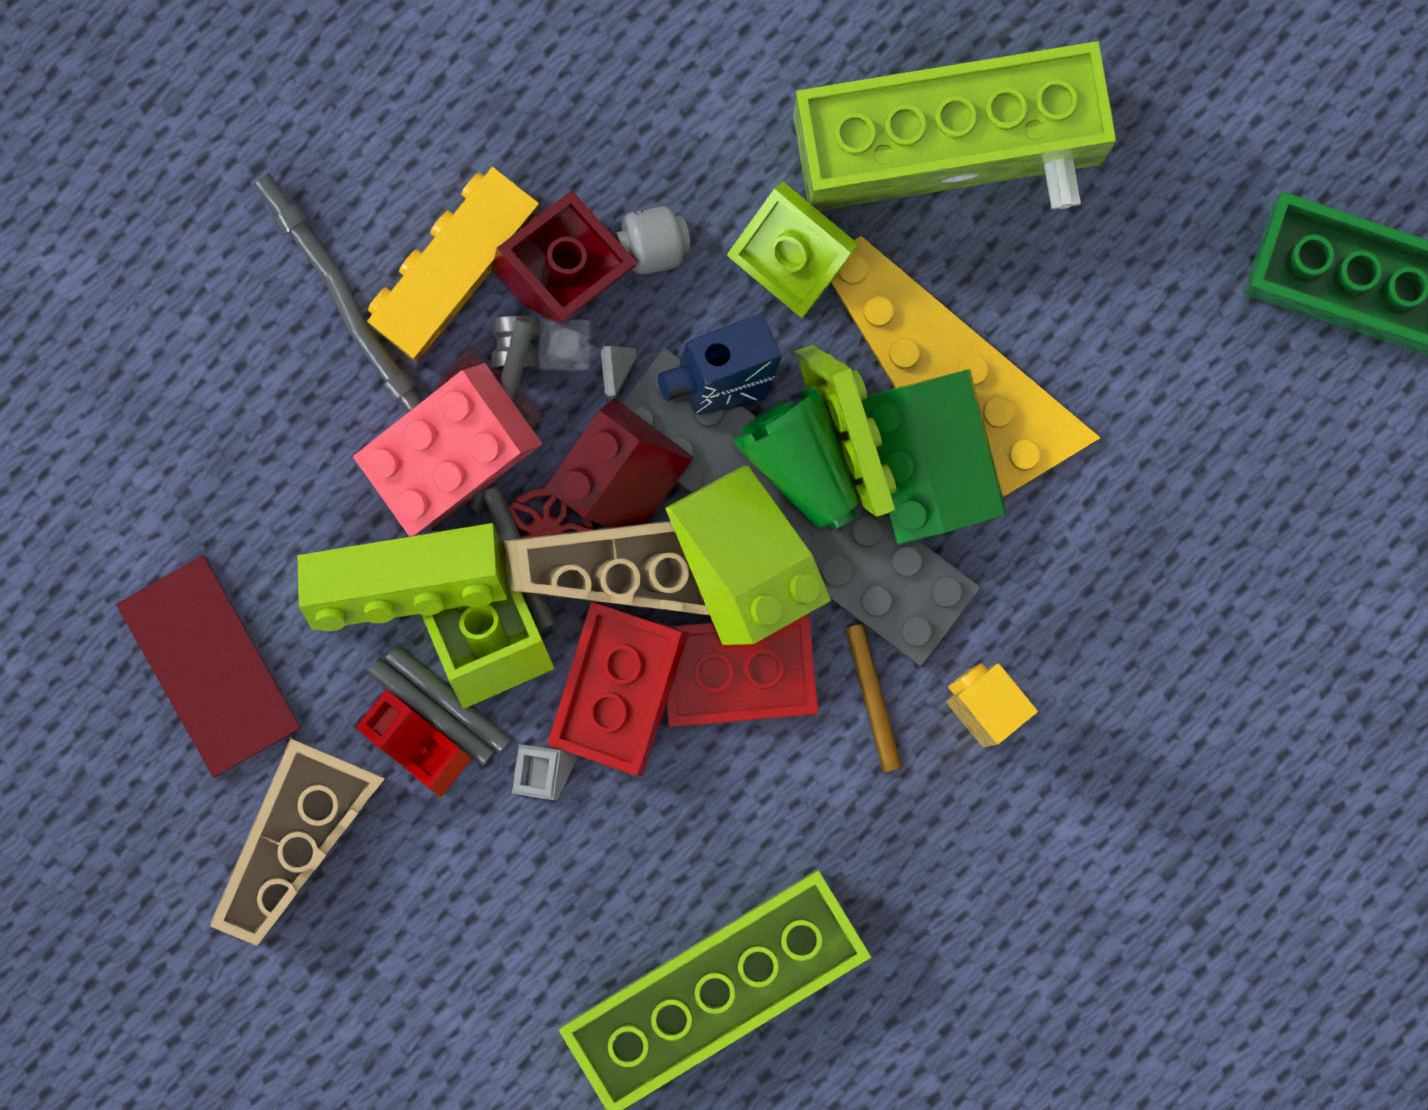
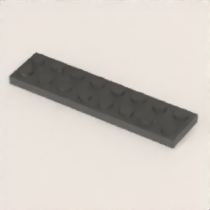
(890, 587)

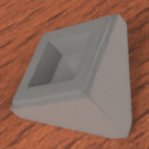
(616, 367)
(547, 771)

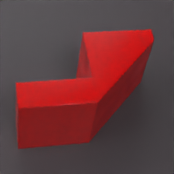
(413, 743)

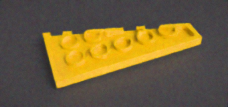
(924, 340)

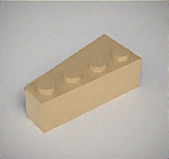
(608, 565)
(295, 828)

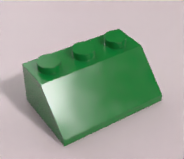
(936, 455)

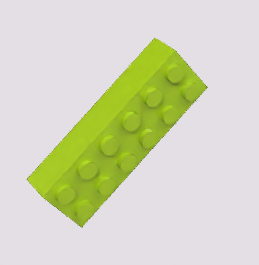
(714, 992)

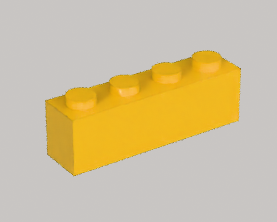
(452, 265)
(989, 704)

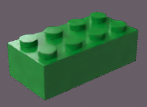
(1343, 271)

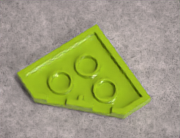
(856, 434)

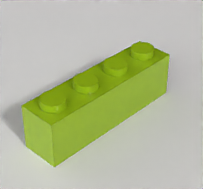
(402, 577)

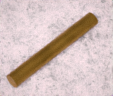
(873, 698)

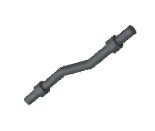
(291, 220)

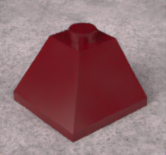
(561, 260)

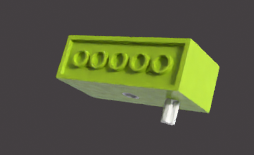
(956, 128)

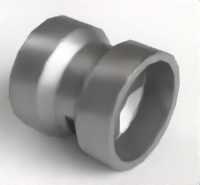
(502, 330)

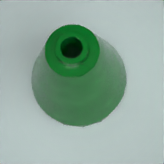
(803, 458)

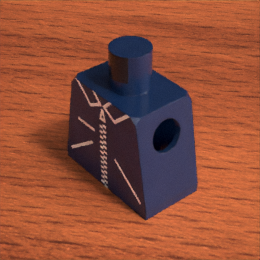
(725, 367)

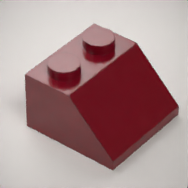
(619, 469)

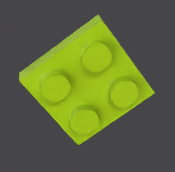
(792, 249)

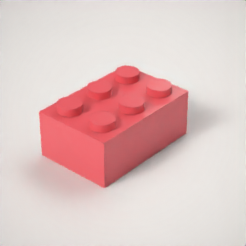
(447, 449)

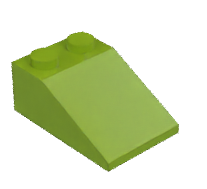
(746, 558)
(488, 647)

